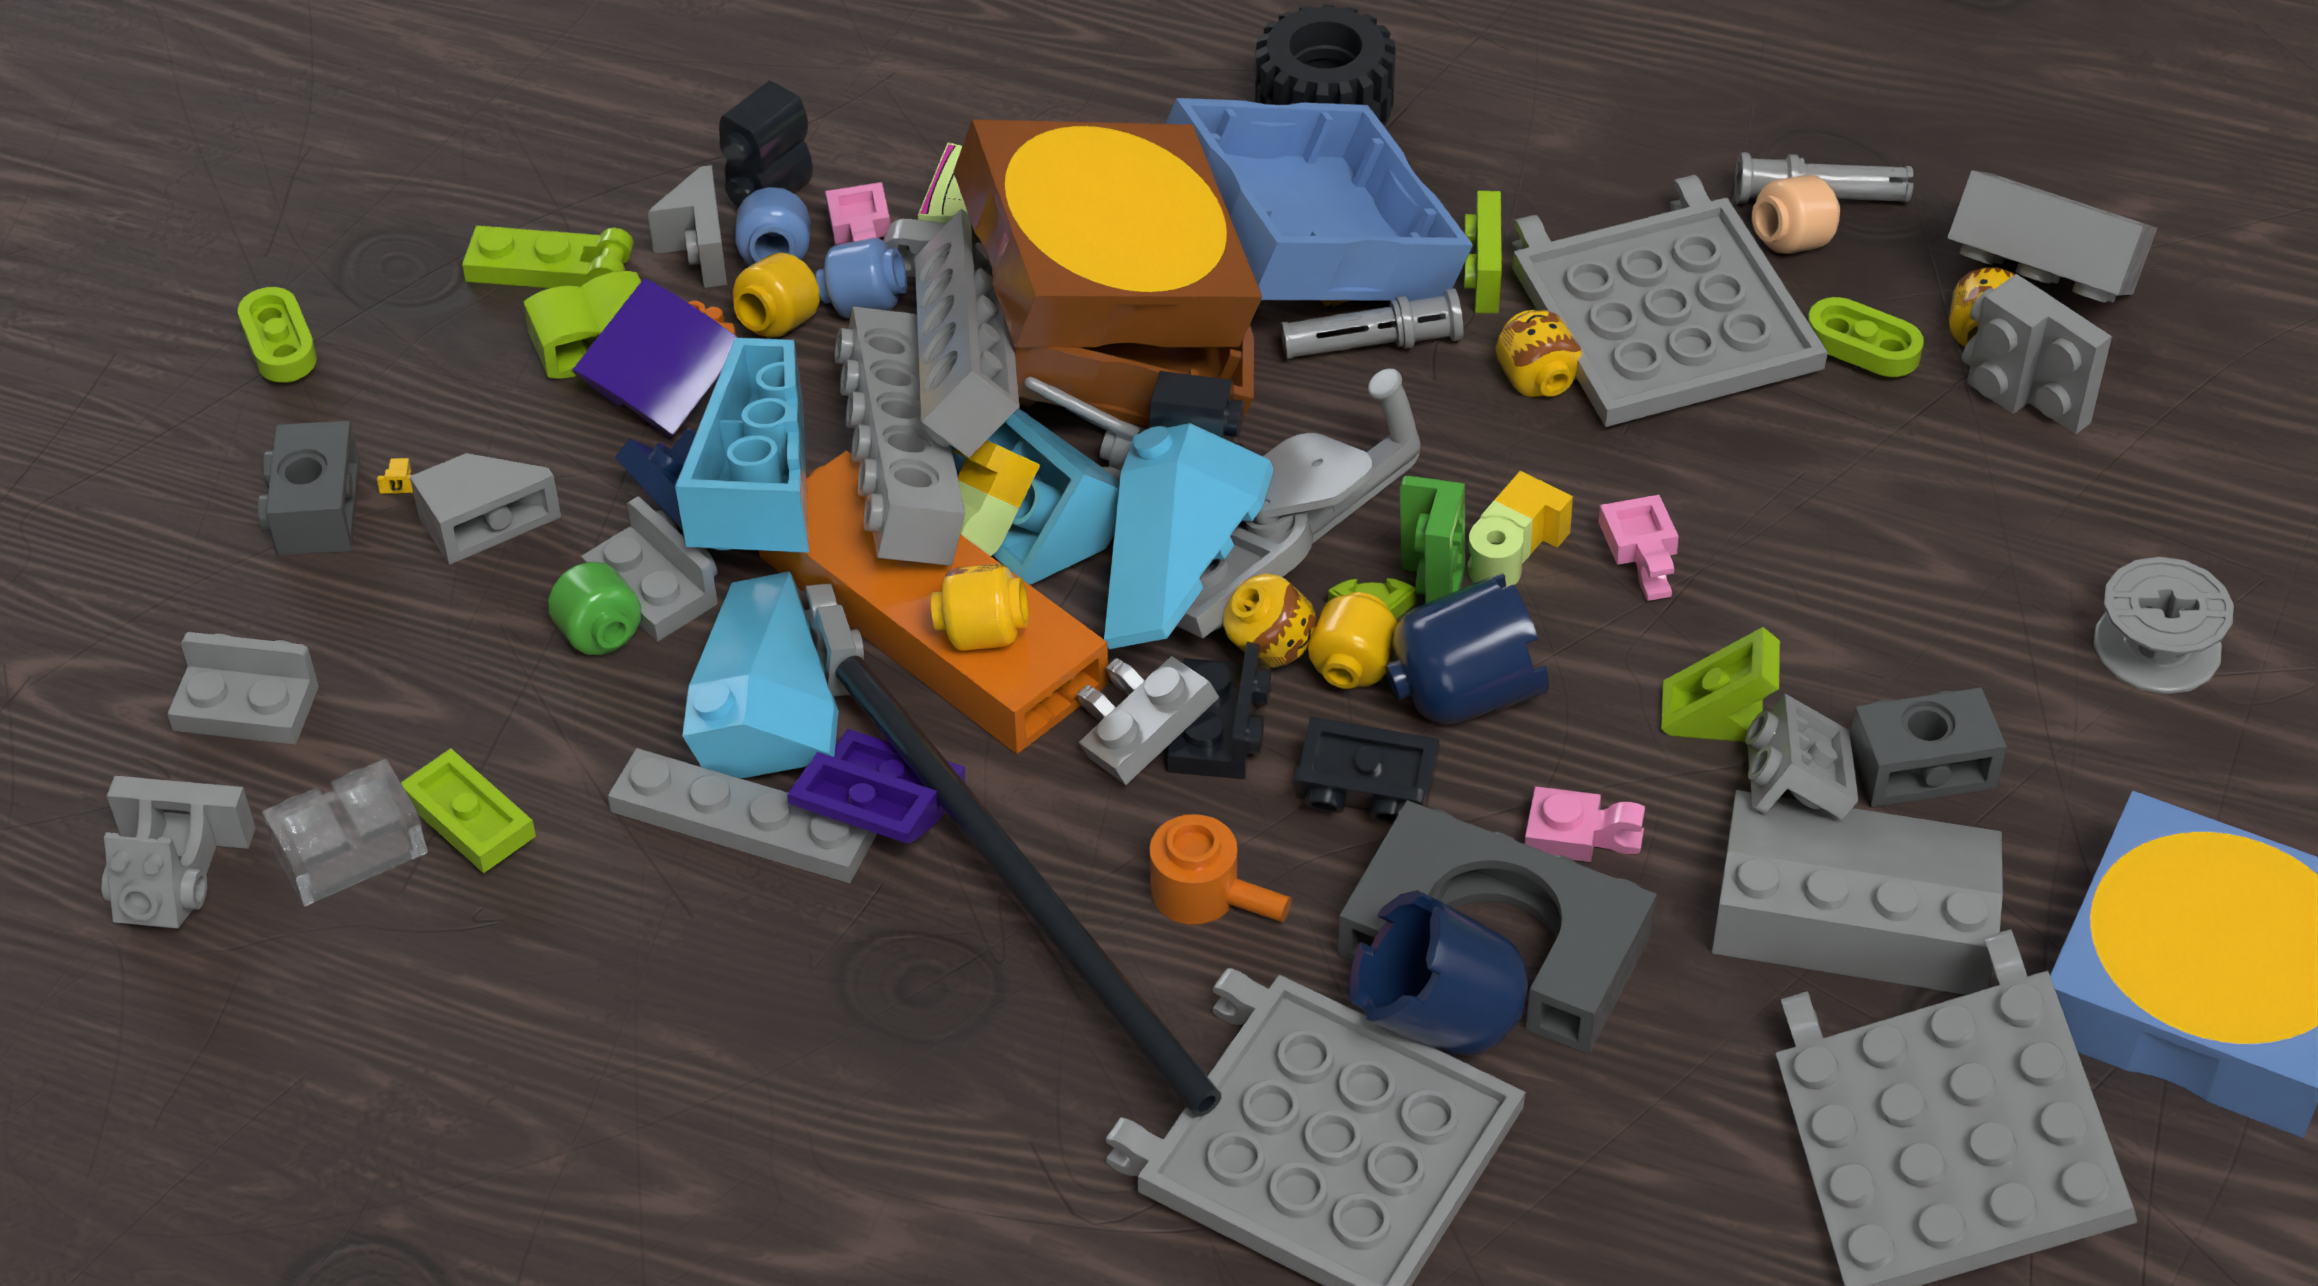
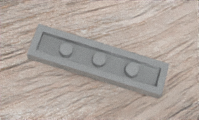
(736, 815)

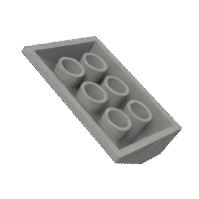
(1861, 895)

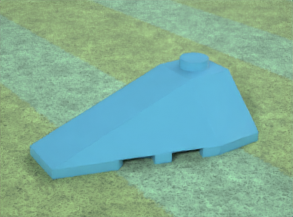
(1174, 516)

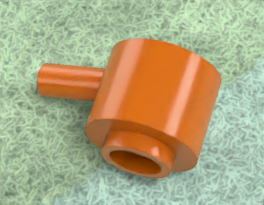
(1197, 874)

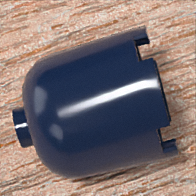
(1466, 654)
(1439, 977)

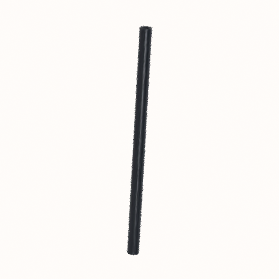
(1031, 889)

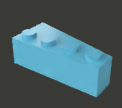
(748, 457)

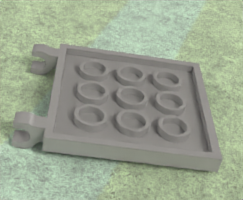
(1668, 307)
(1952, 1131)
(1327, 1141)

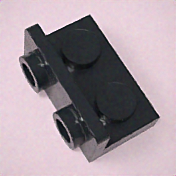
(1229, 729)

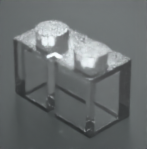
(345, 833)

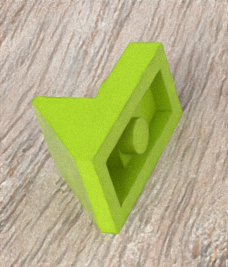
(1723, 690)

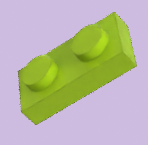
(1484, 267)
(468, 810)

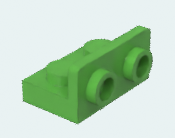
(1433, 534)

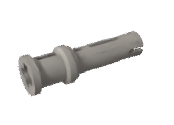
(1845, 180)
(1300, 337)

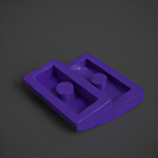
(656, 357)
(869, 789)

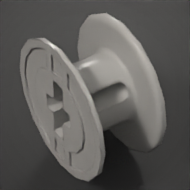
(2163, 625)

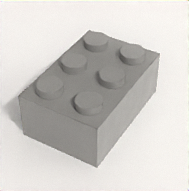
(2050, 236)

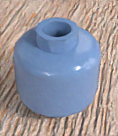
(772, 223)
(862, 275)

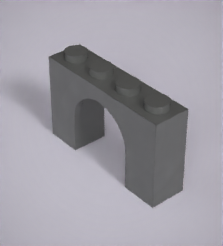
(1592, 917)

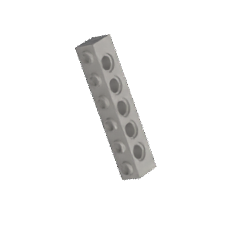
(962, 341)
(905, 474)

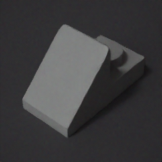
(690, 222)

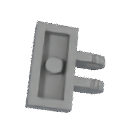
(1146, 719)

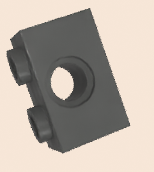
(311, 488)
(1926, 747)

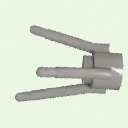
(1118, 433)

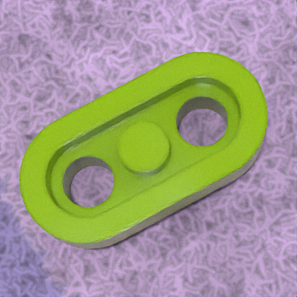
(277, 334)
(1866, 336)

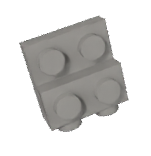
(2036, 354)

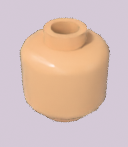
(1796, 214)

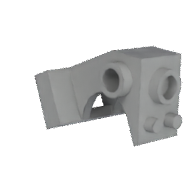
(163, 857)

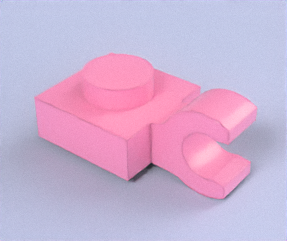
(858, 212)
(1642, 534)
(1573, 824)

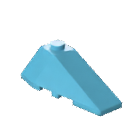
(1067, 506)
(760, 685)

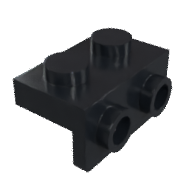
(1364, 769)

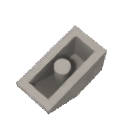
(482, 502)

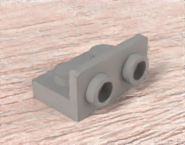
(667, 576)
(244, 688)
(1803, 753)

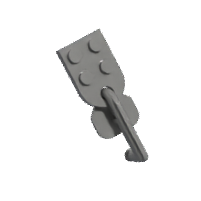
(1310, 493)

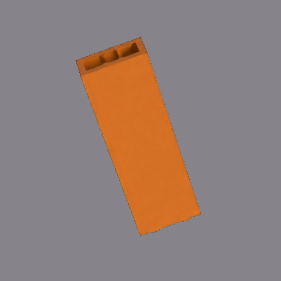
(1005, 690)

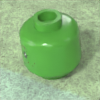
(591, 604)

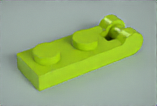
(544, 257)

